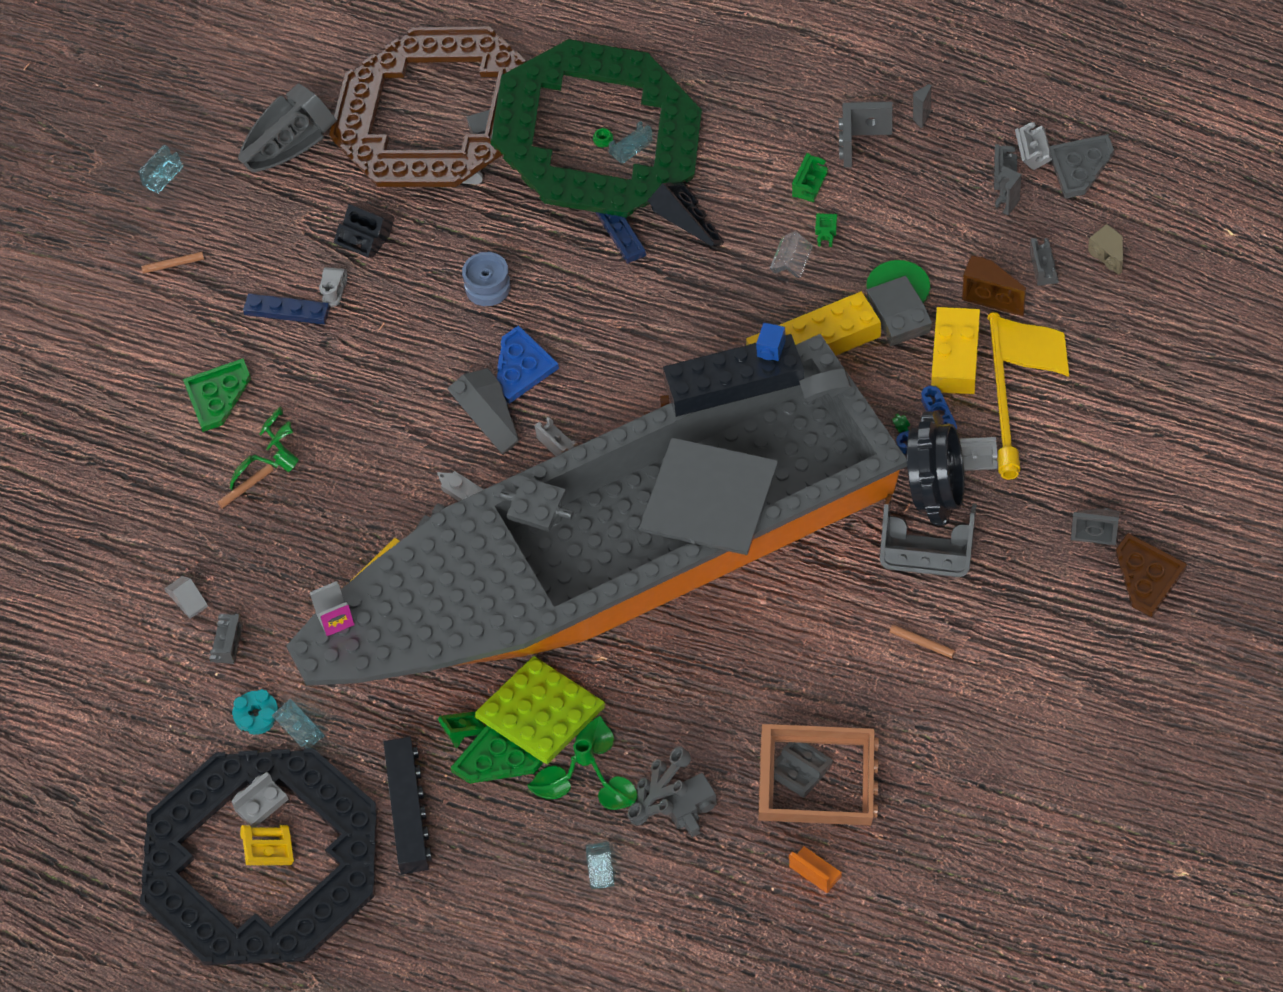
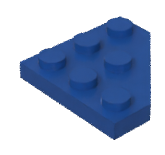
(522, 364)

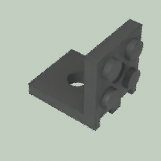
(856, 122)

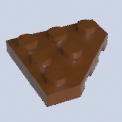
(1147, 573)

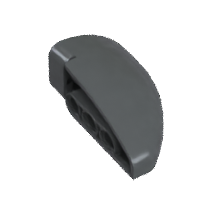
(286, 129)

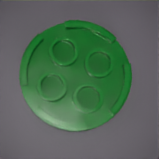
(899, 268)

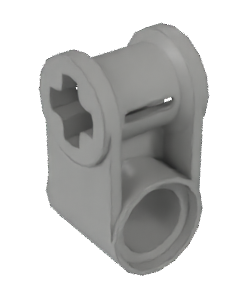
(333, 285)

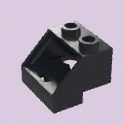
(365, 227)

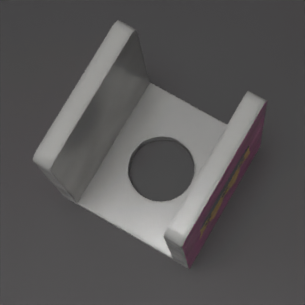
(331, 609)

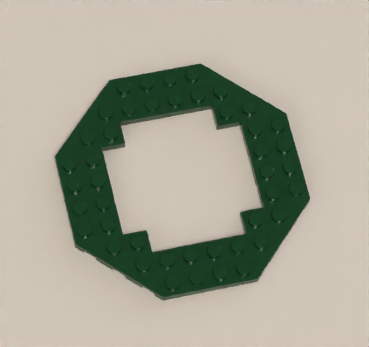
(584, 190)

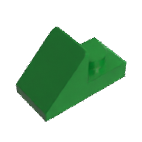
(460, 726)

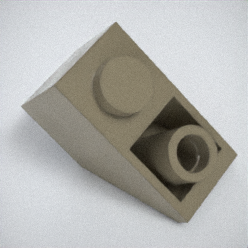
(1108, 248)

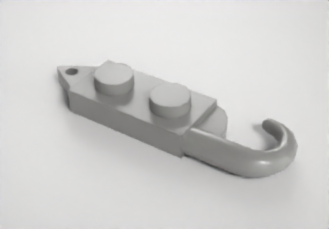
(457, 485)

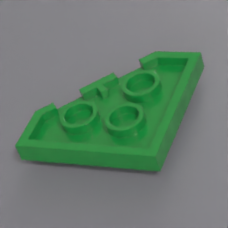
(217, 392)
(493, 758)

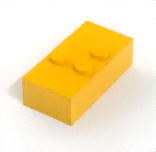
(955, 350)

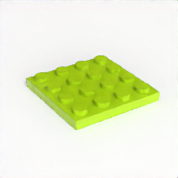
(540, 710)

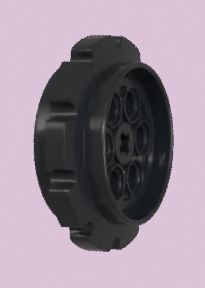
(935, 468)

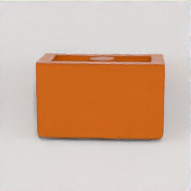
(814, 869)

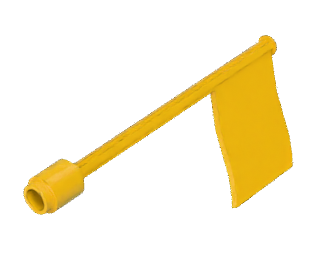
(1028, 347)

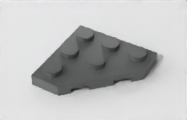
(1080, 163)

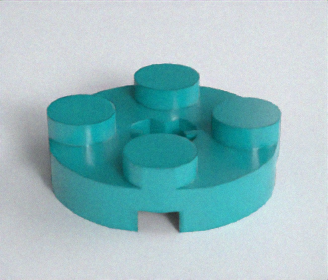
(254, 700)

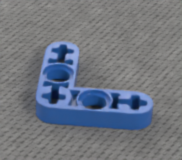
(927, 402)

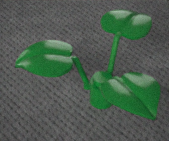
(283, 456)
(594, 738)

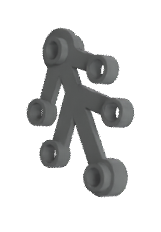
(657, 788)

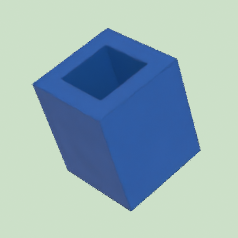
(771, 342)

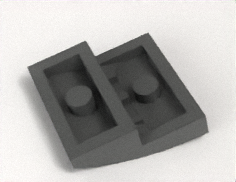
(800, 767)

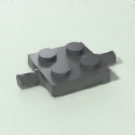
(536, 504)

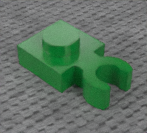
(825, 228)

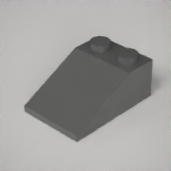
(899, 310)

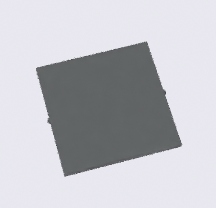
(709, 496)

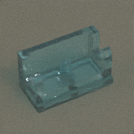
(631, 144)
(160, 169)
(298, 724)

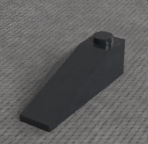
(679, 206)

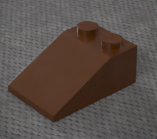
(992, 287)

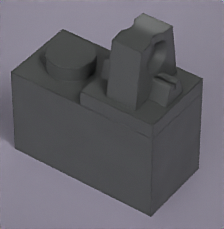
(697, 800)

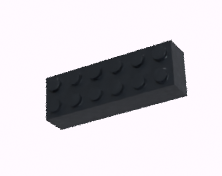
(730, 377)

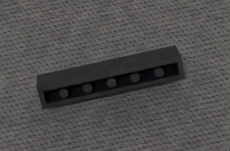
(406, 805)

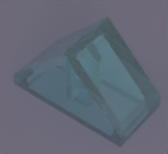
(599, 865)

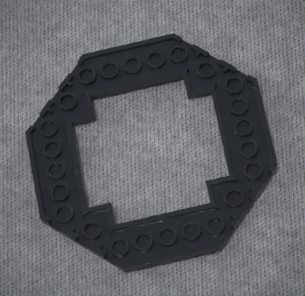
(309, 922)

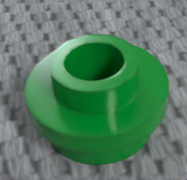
(602, 137)
(901, 423)

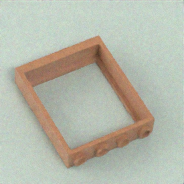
(822, 735)

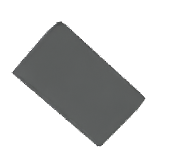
(922, 105)

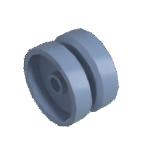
(486, 278)

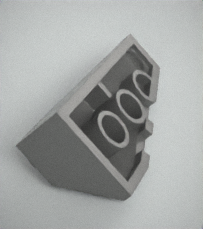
(484, 402)

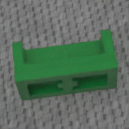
(809, 178)

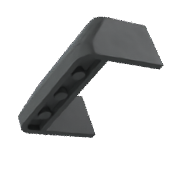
(924, 553)

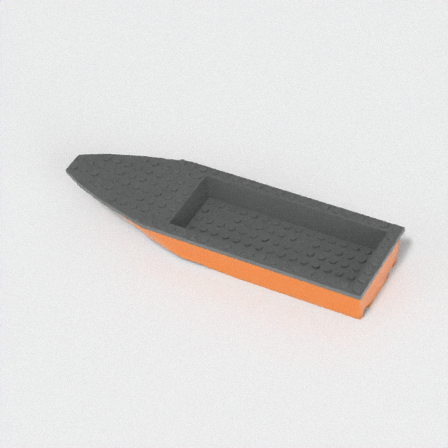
(498, 589)

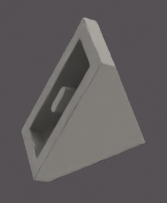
(186, 596)

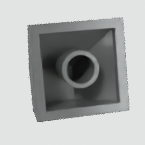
(1095, 526)

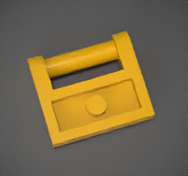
(267, 851)

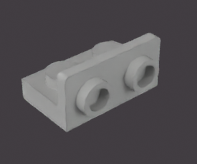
(259, 800)

